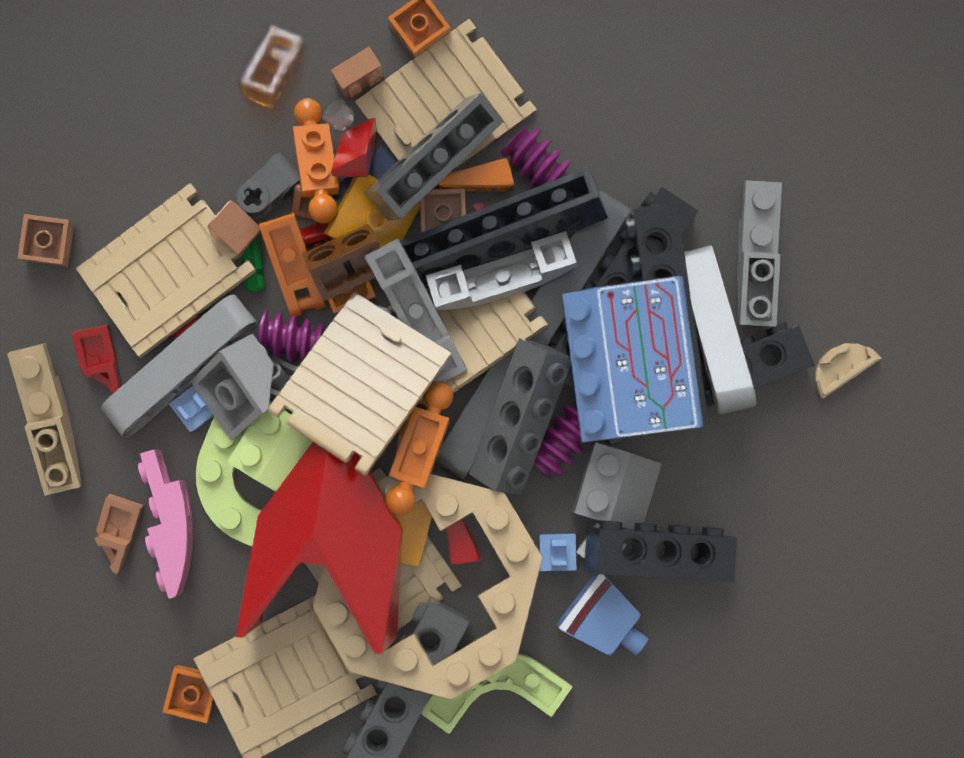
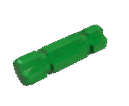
(252, 253)

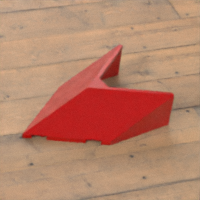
(335, 520)

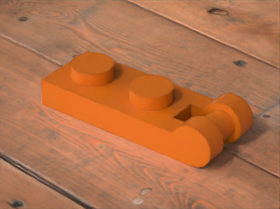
(285, 250)

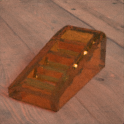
(270, 88)

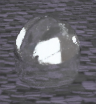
(338, 115)

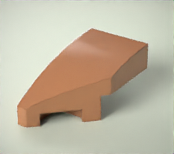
(117, 528)

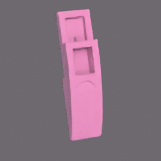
(173, 538)

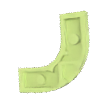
(218, 487)
(522, 677)

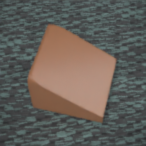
(233, 228)

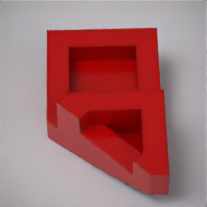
(98, 355)

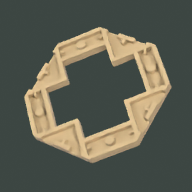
(506, 602)

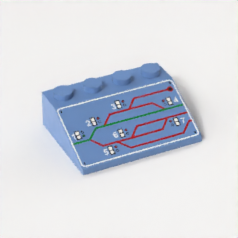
(632, 359)

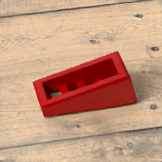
(461, 544)

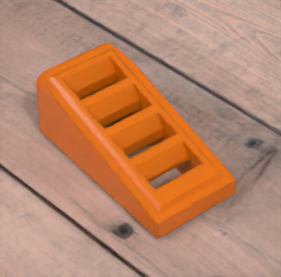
(482, 178)

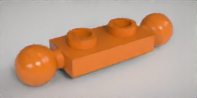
(315, 160)
(419, 448)

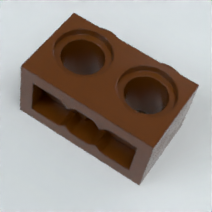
(342, 262)

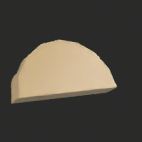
(841, 366)

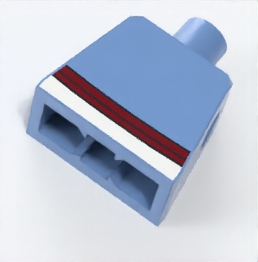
(603, 618)

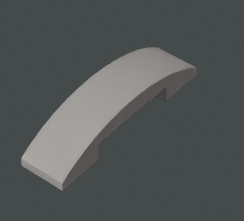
(502, 277)
(412, 301)

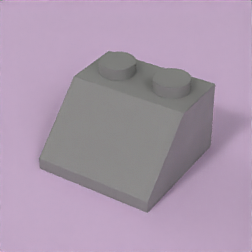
(237, 385)
(616, 486)

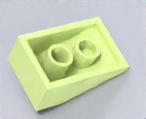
(269, 449)

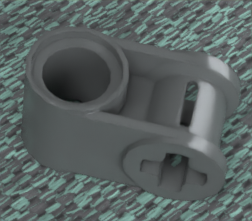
(271, 184)

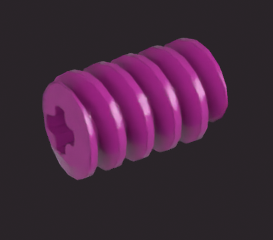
(535, 158)
(288, 336)
(560, 443)

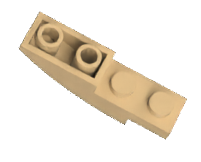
(47, 419)

